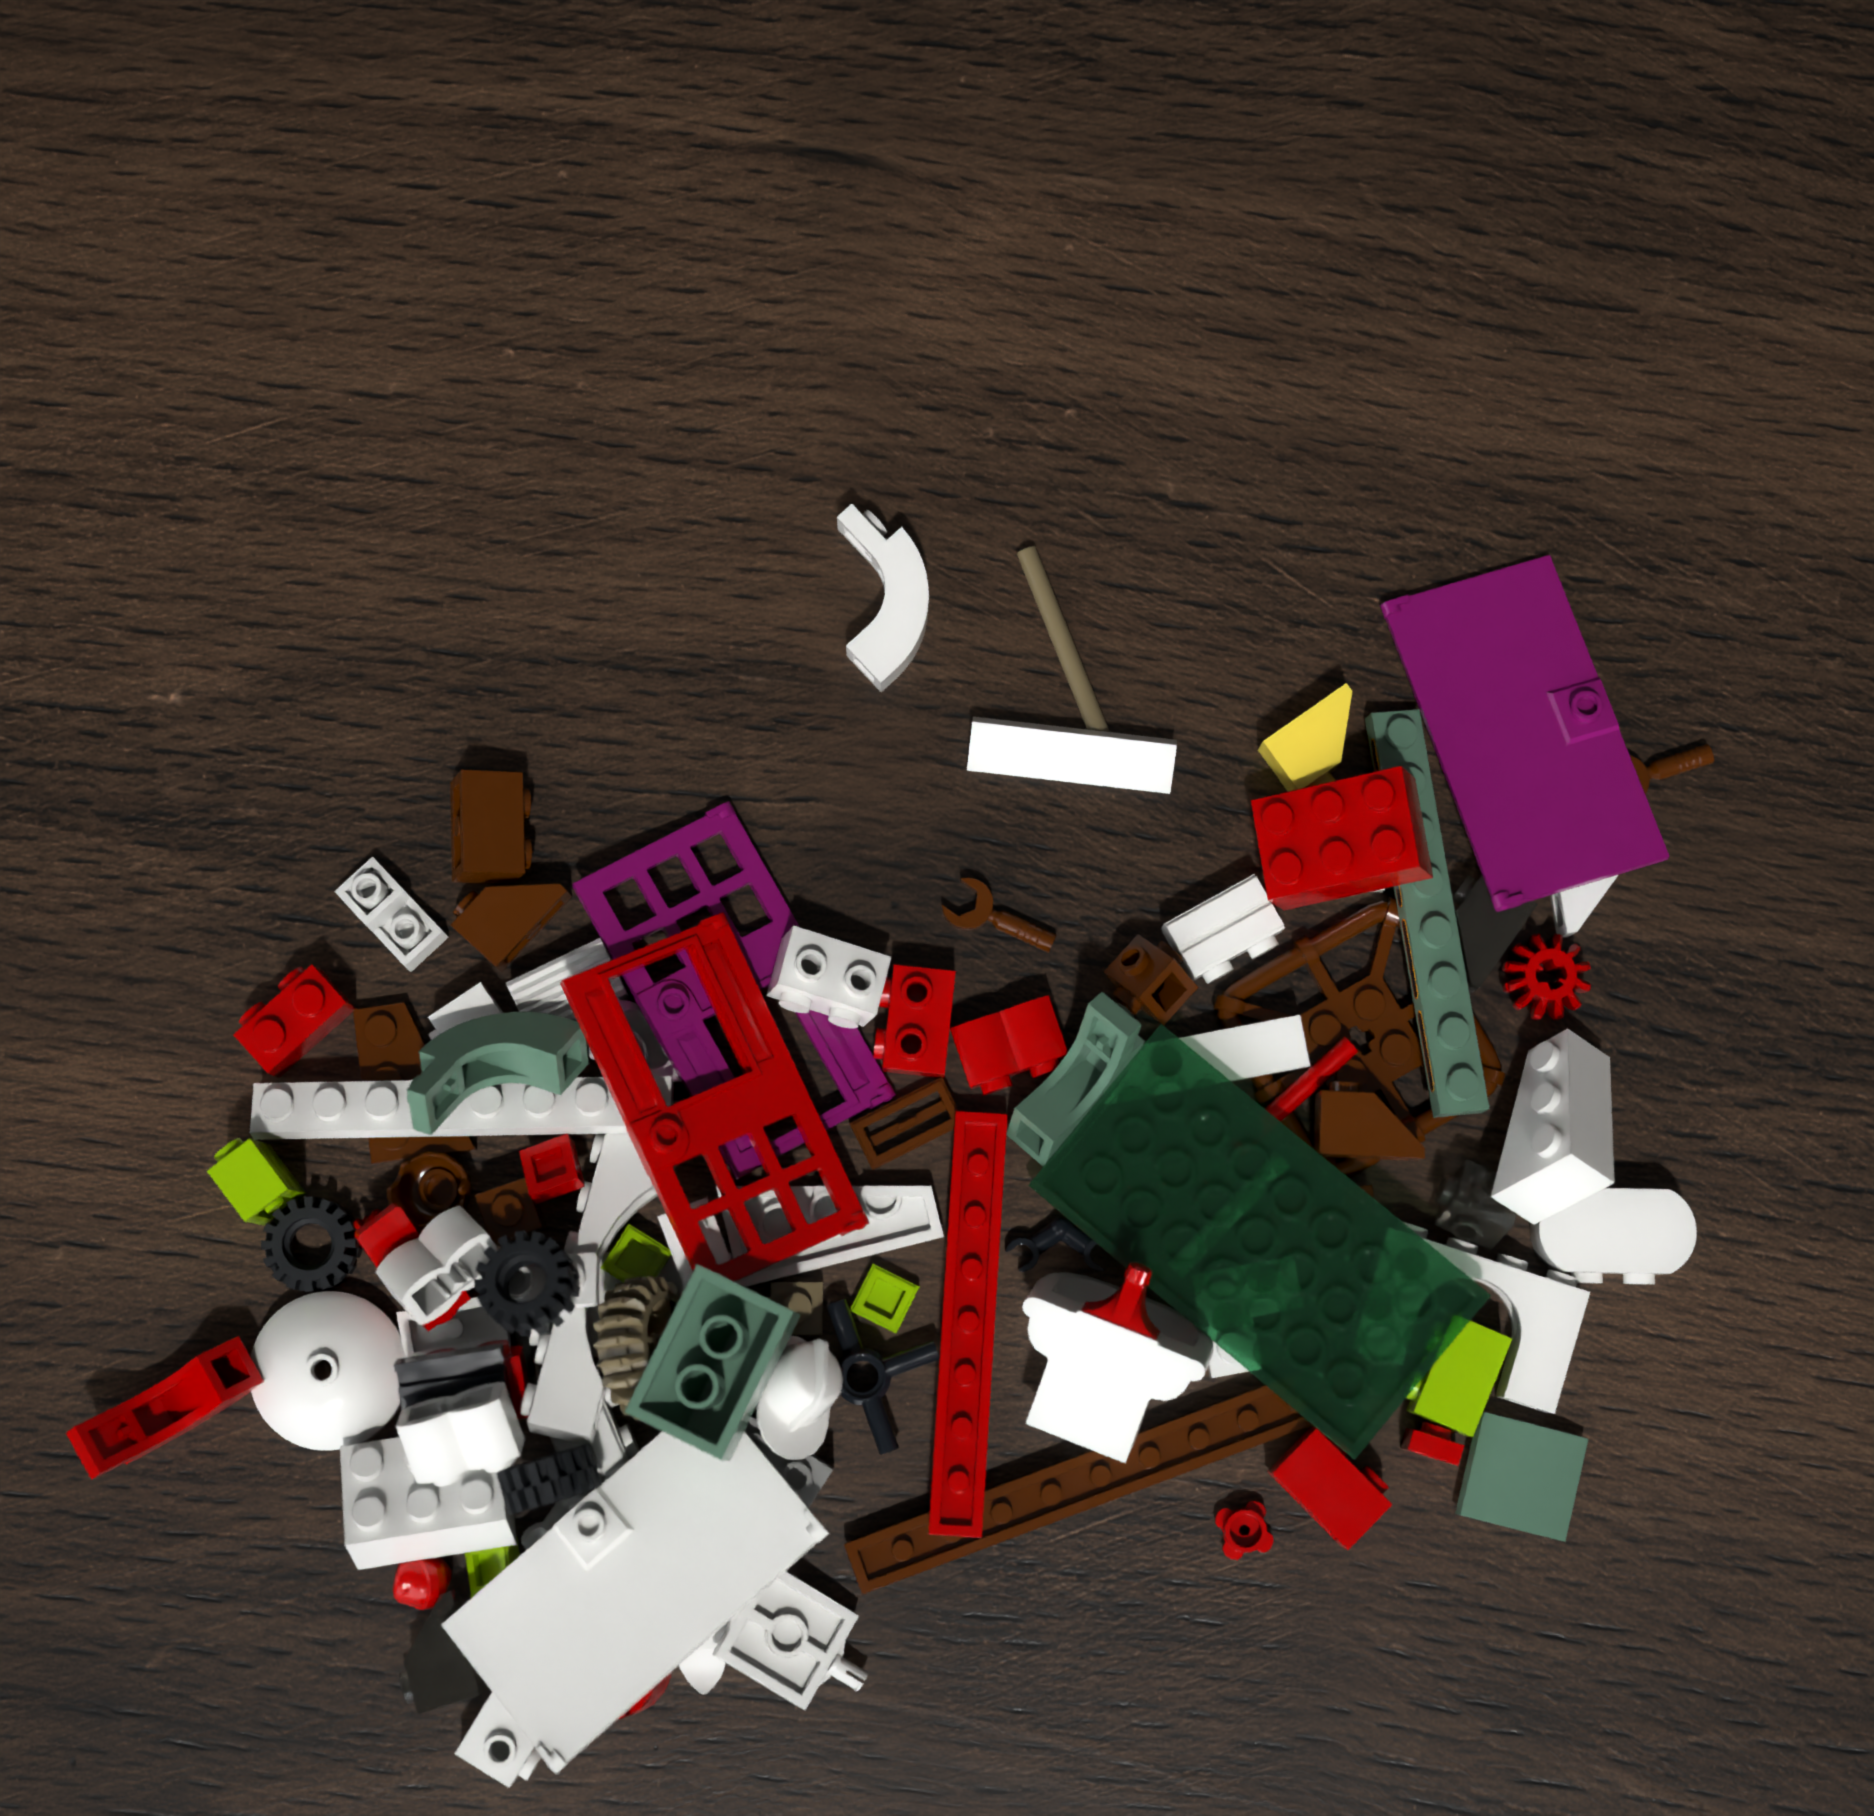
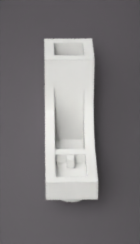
(898, 629)

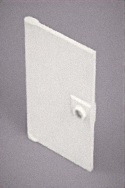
(630, 1587)

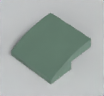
(1522, 1476)

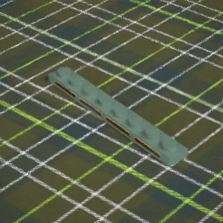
(1432, 936)

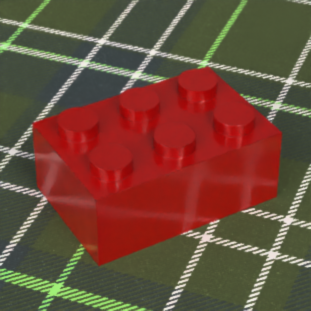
(1341, 838)

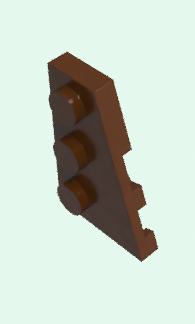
(390, 1052)

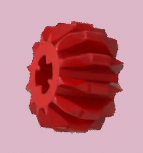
(1552, 960)

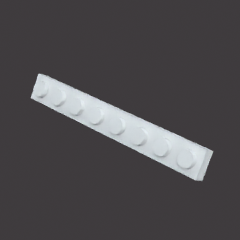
(382, 1110)

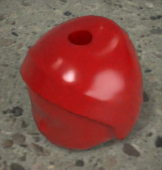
(421, 1582)

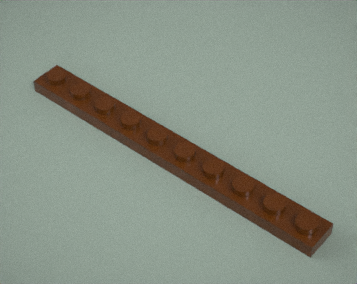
(1078, 1485)

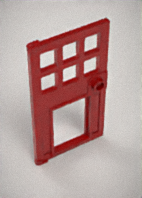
(719, 1115)

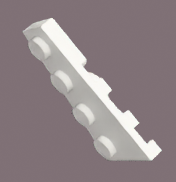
(896, 1217)

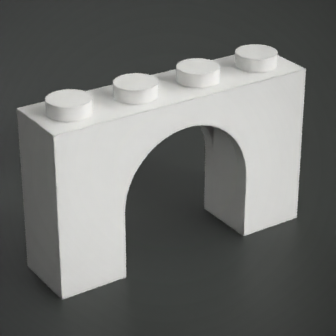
(1542, 1317)

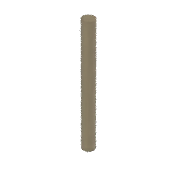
(1062, 639)

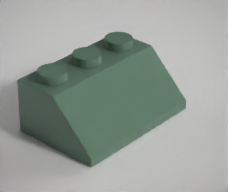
(712, 1363)

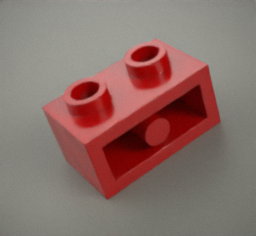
(293, 1020)
(917, 1021)
(1331, 1487)

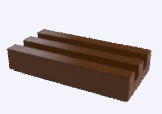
(868, 1143)

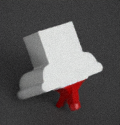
(1107, 1357)

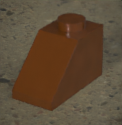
(507, 918)
(1360, 1126)

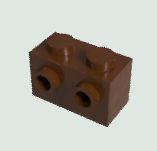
(489, 827)

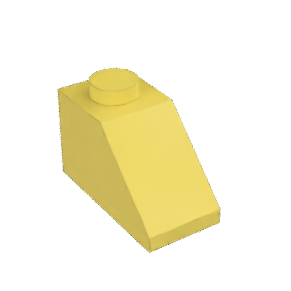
(1311, 744)

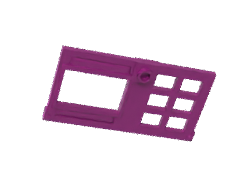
(679, 1003)

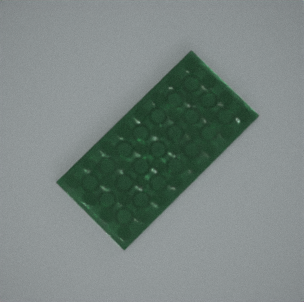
(1259, 1241)

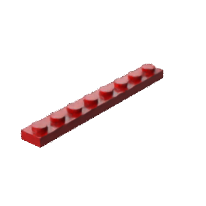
(968, 1325)

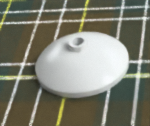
(363, 1384)

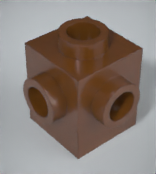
(1150, 979)

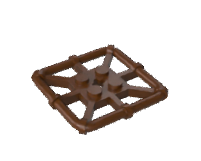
(1363, 1005)

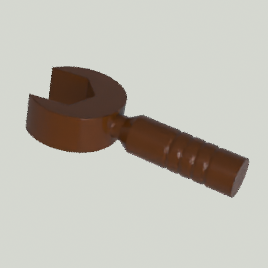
(1673, 764)
(1001, 920)

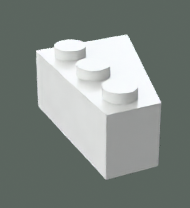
(1558, 1130)

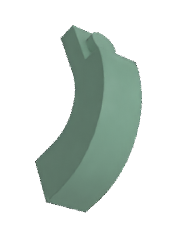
(493, 1051)
(1096, 1058)

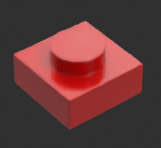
(551, 1168)
(1433, 1443)

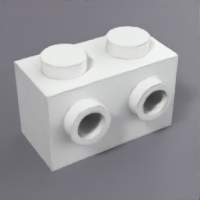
(828, 977)
(498, 1745)

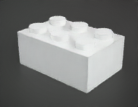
(401, 1521)

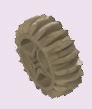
(629, 1331)

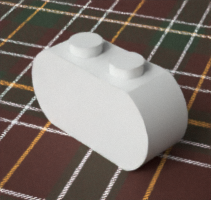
(1618, 1233)

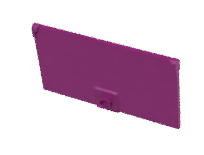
(1524, 733)

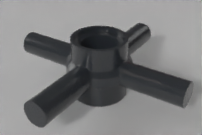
(886, 1368)

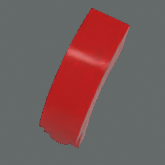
(166, 1409)

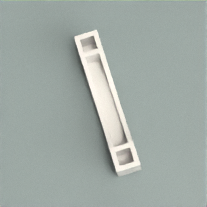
(569, 1388)

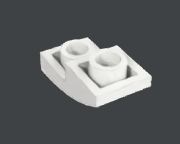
(391, 914)

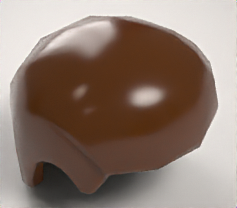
(429, 1187)

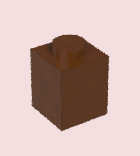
(510, 1210)

